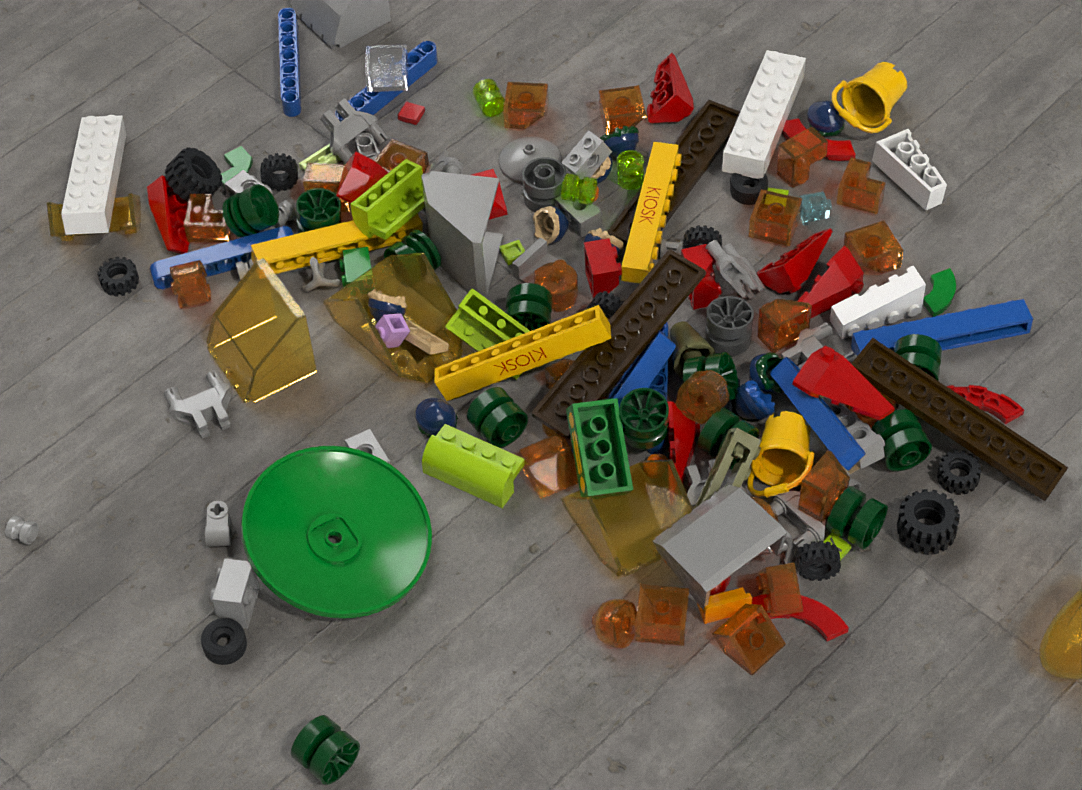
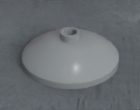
(523, 150)

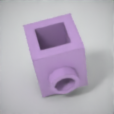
(392, 329)

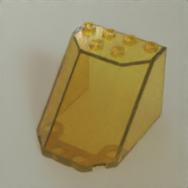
(426, 306)

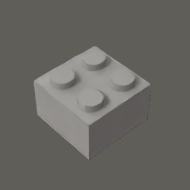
(235, 591)

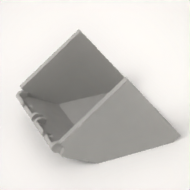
(342, 20)
(457, 224)
(718, 540)

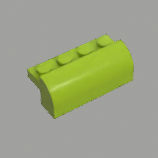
(390, 201)
(483, 323)
(471, 465)

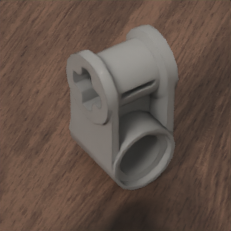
(366, 145)
(218, 525)

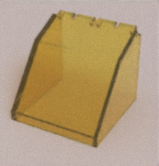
(261, 336)
(625, 525)

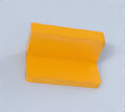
(724, 605)

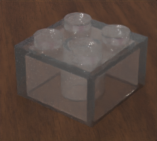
(386, 68)

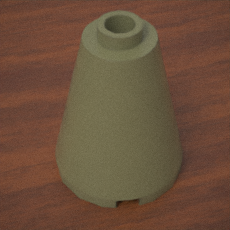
(688, 345)

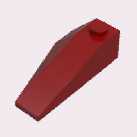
(671, 95)
(358, 176)
(169, 214)
(794, 265)
(838, 283)
(836, 378)
(681, 439)

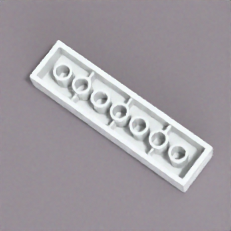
(764, 115)
(94, 175)

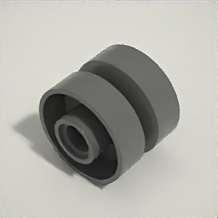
(542, 182)
(729, 325)

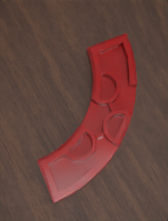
(835, 149)
(991, 402)
(815, 615)

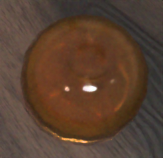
(614, 622)

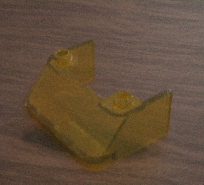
(125, 217)

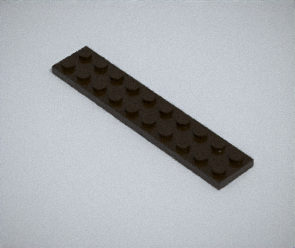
(699, 148)
(631, 331)
(959, 419)

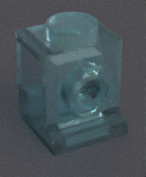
(815, 207)

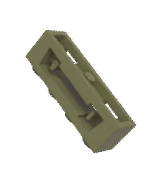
(736, 445)

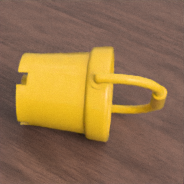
(870, 97)
(783, 455)

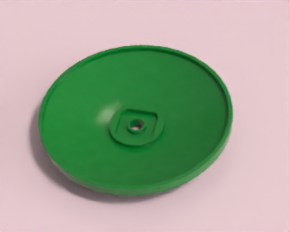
(344, 495)

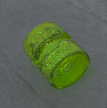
(489, 97)
(630, 169)
(579, 189)

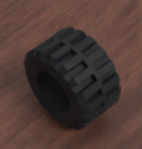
(193, 174)
(928, 537)

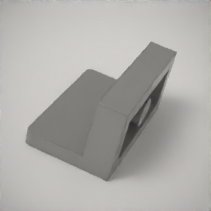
(530, 260)

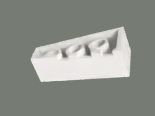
(910, 169)
(880, 305)

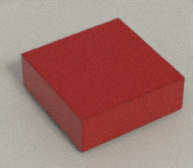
(411, 113)

